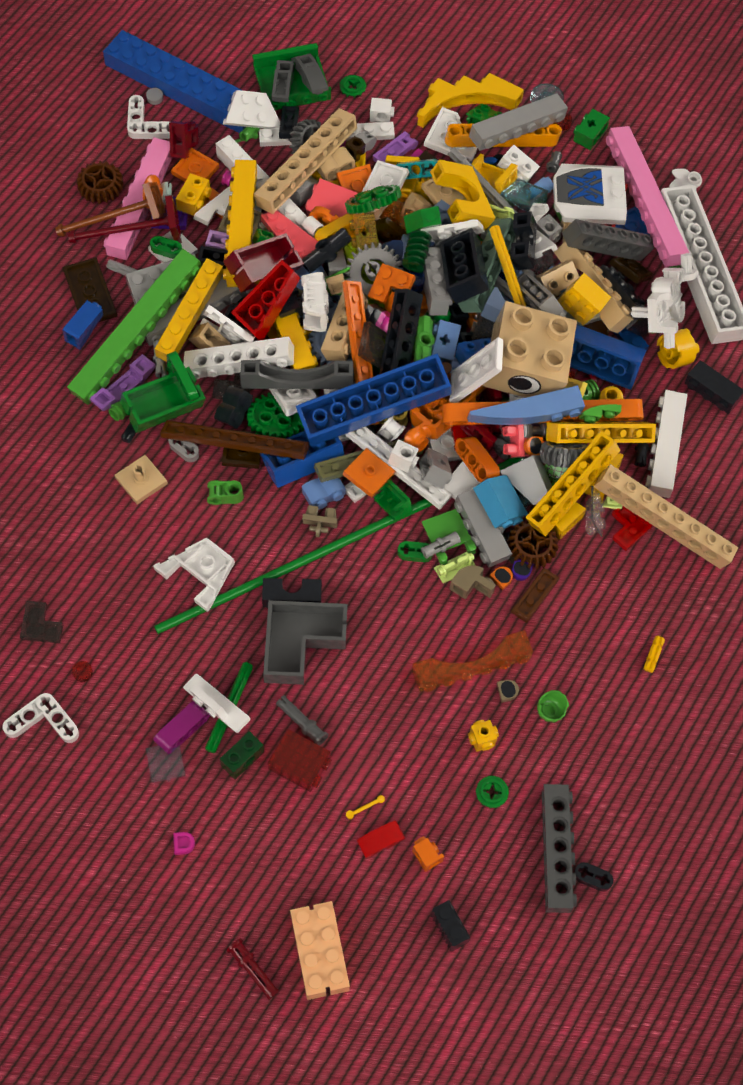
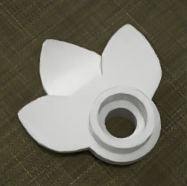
(686, 178)

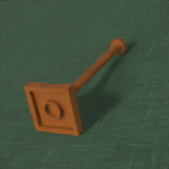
(153, 201)

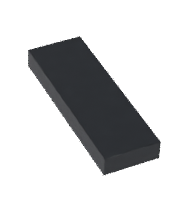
(289, 119)

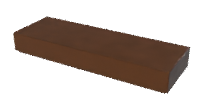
(535, 595)

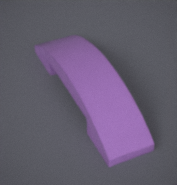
(138, 373)

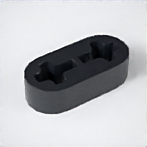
(595, 872)

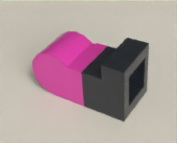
(377, 316)

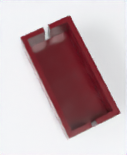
(257, 260)

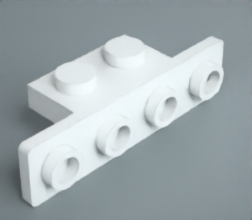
(216, 703)

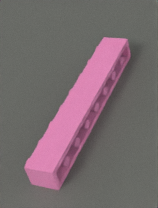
(154, 163)

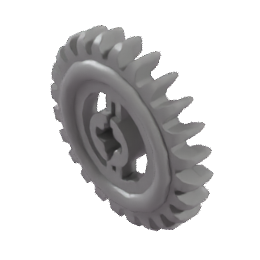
(365, 257)

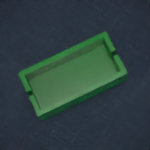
(159, 401)

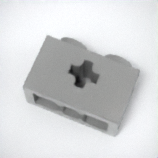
(435, 468)

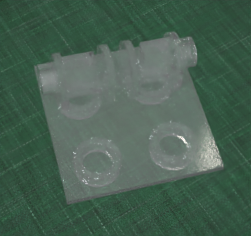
(594, 513)

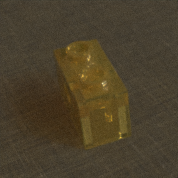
(364, 222)

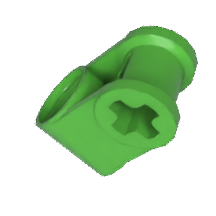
(222, 492)

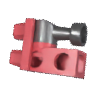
(518, 435)

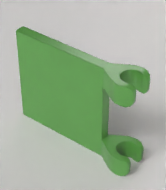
(445, 525)

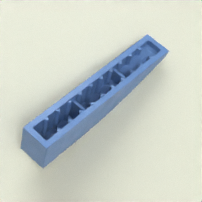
(532, 409)

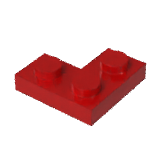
(633, 528)

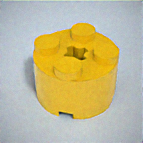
(682, 354)

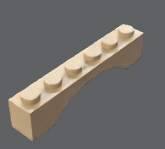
(614, 313)

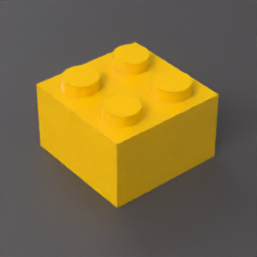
(583, 299)

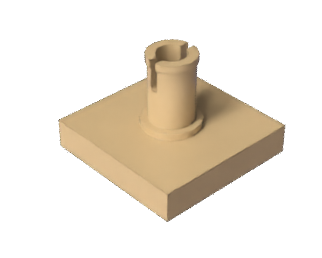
(438, 192)
(141, 479)

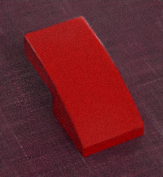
(380, 839)

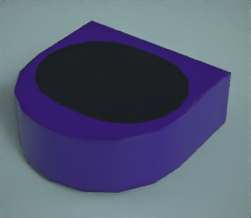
(521, 572)

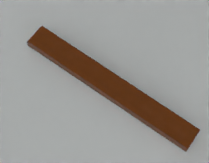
(235, 440)

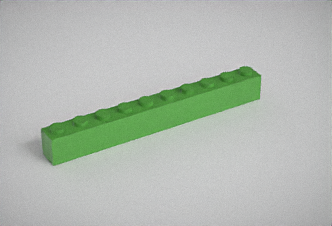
(135, 326)

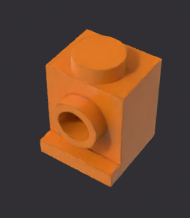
(427, 853)

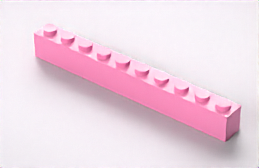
(647, 196)

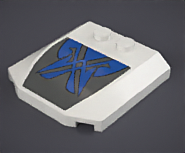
(590, 193)

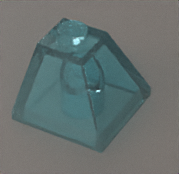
(524, 194)

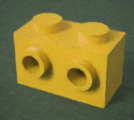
(193, 194)

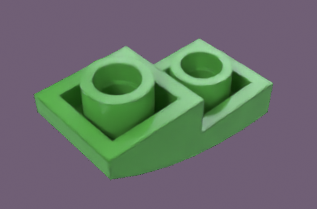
(595, 413)

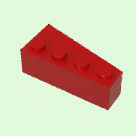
(266, 300)

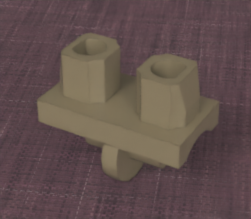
(312, 519)

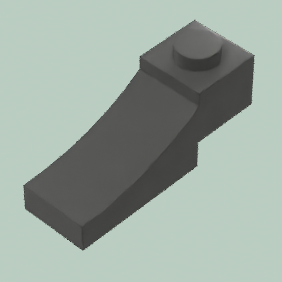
(282, 81)

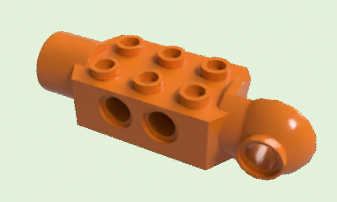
(429, 420)

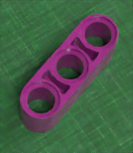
(181, 727)

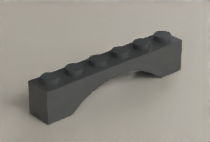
(260, 375)

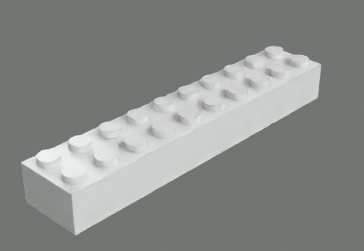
(713, 287)

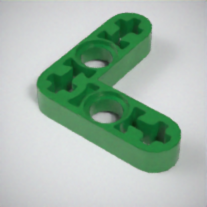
(176, 366)

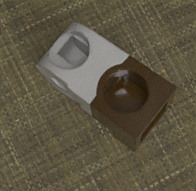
(360, 144)

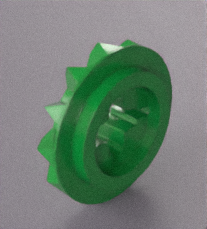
(353, 80)
(499, 786)

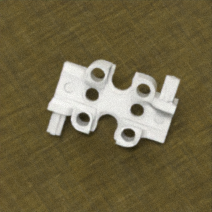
(665, 304)

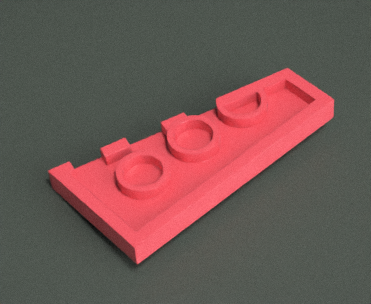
(279, 225)

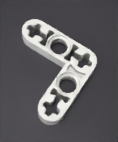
(140, 124)
(40, 712)

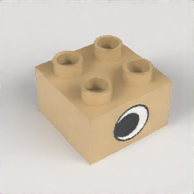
(534, 350)

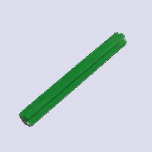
(234, 696)

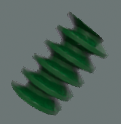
(416, 251)

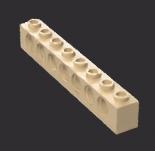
(305, 161)
(666, 517)

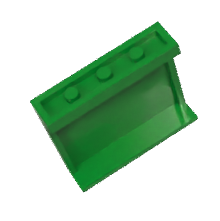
(265, 66)

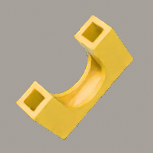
(464, 180)

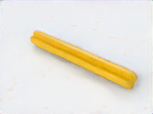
(507, 265)

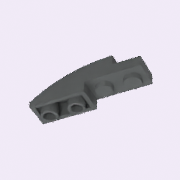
(311, 73)

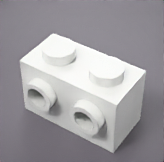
(526, 166)

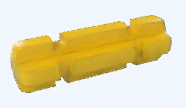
(654, 653)

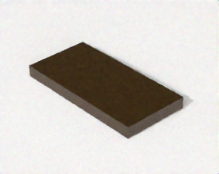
(88, 283)

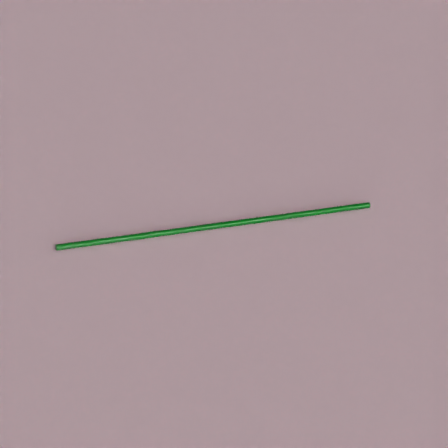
(299, 562)

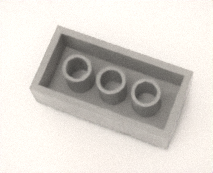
(142, 280)

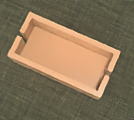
(319, 950)

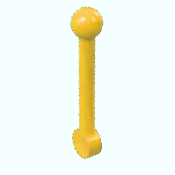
(350, 814)

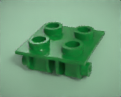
(481, 113)

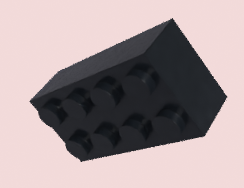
(463, 266)
(626, 291)

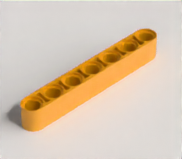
(458, 136)

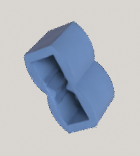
(320, 493)

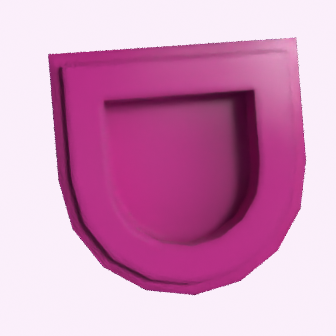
(183, 843)

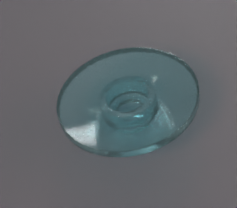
(544, 90)

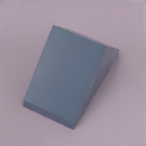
(493, 305)

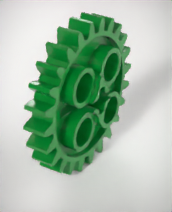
(382, 197)
(269, 419)

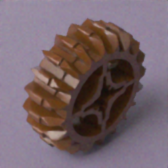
(98, 177)
(520, 548)

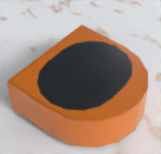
(532, 445)
(502, 577)

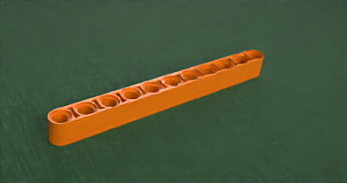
(630, 411)

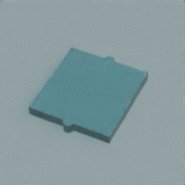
(164, 765)

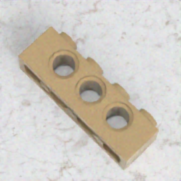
(337, 342)

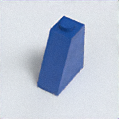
(82, 324)

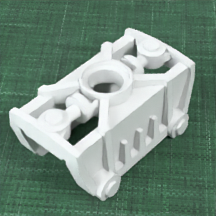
(315, 302)

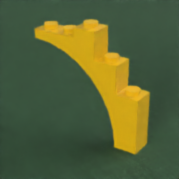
(490, 91)

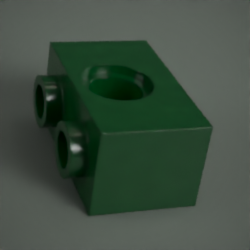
(242, 755)

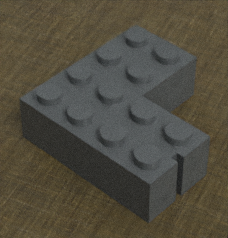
(297, 627)

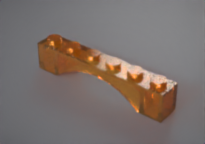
(434, 673)

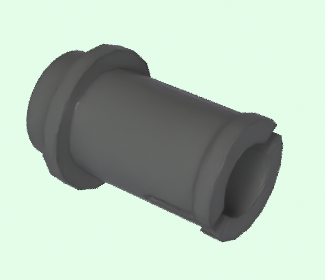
(553, 165)

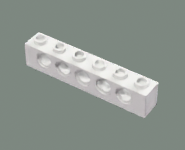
(227, 358)

